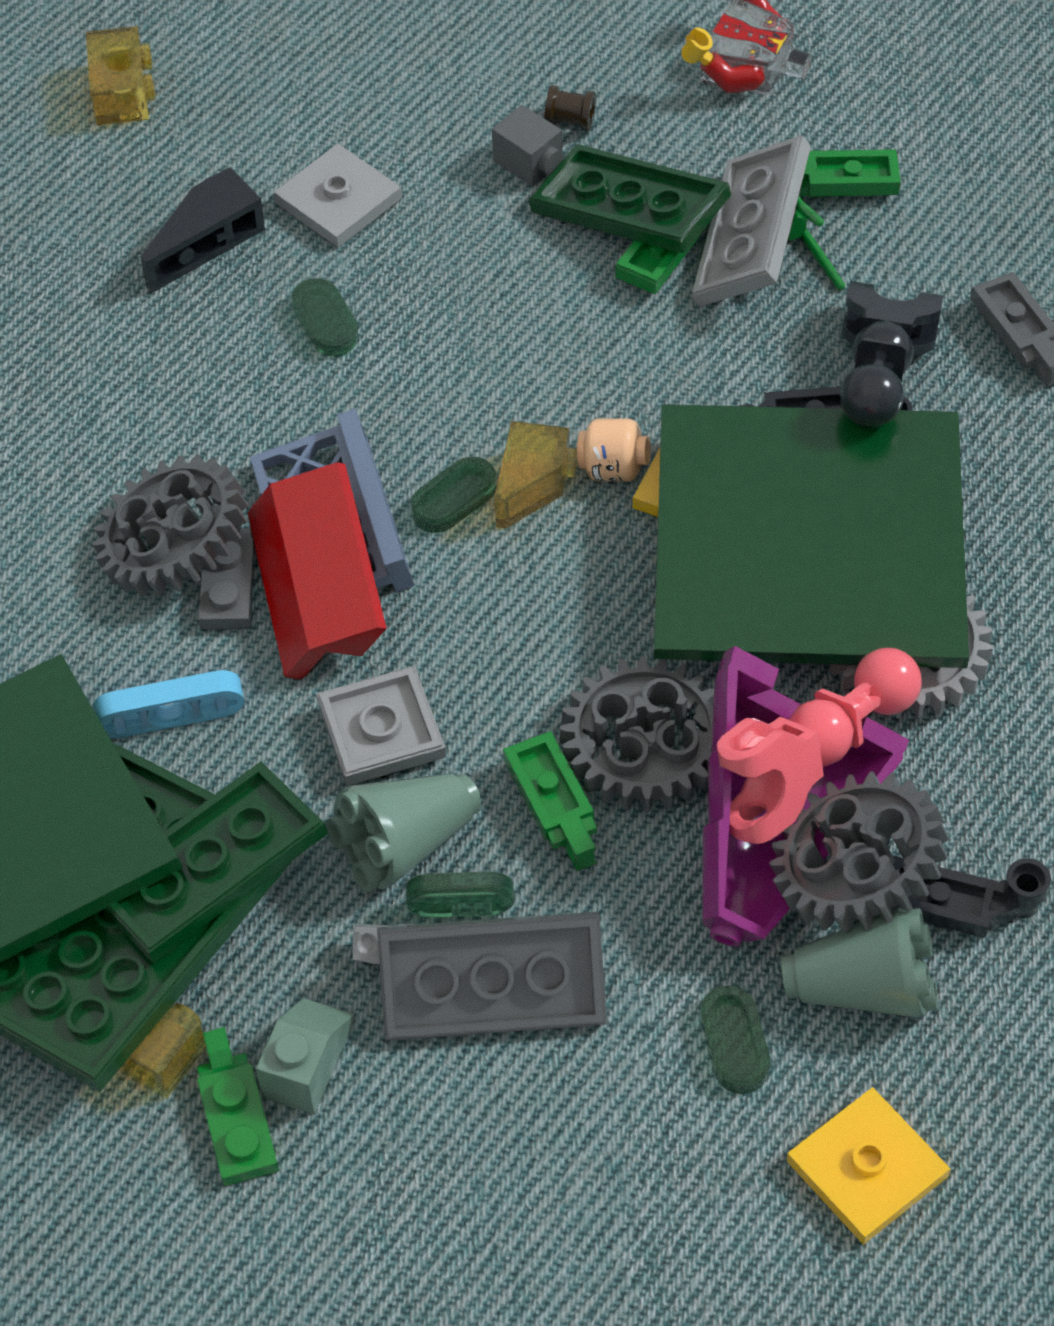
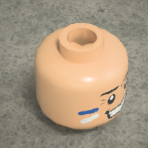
(613, 450)

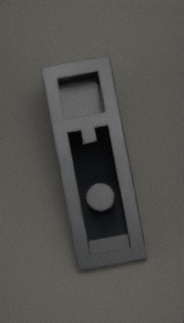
(204, 225)

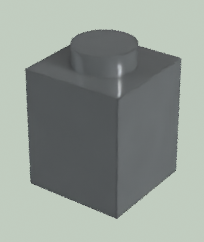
(527, 145)

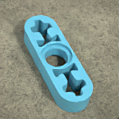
(195, 699)

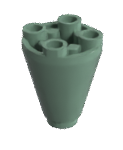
(399, 823)
(867, 969)

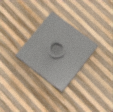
(337, 195)
(381, 725)

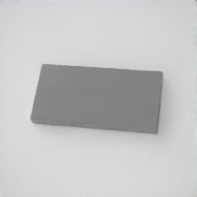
(754, 224)

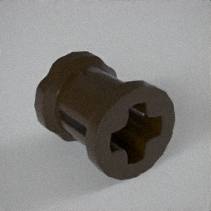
(570, 107)

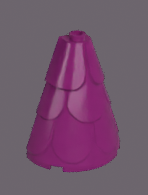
(737, 875)

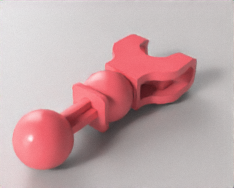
(790, 753)

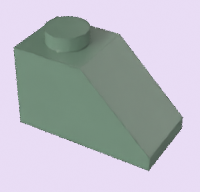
(303, 1054)

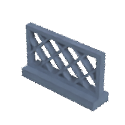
(366, 485)

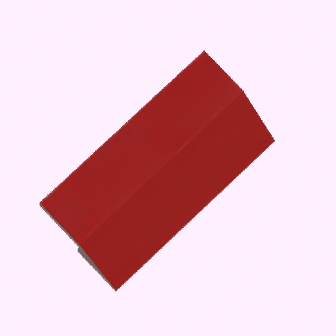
(315, 568)

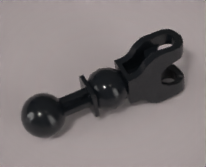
(884, 343)

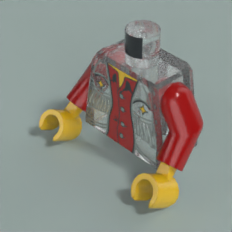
(746, 49)

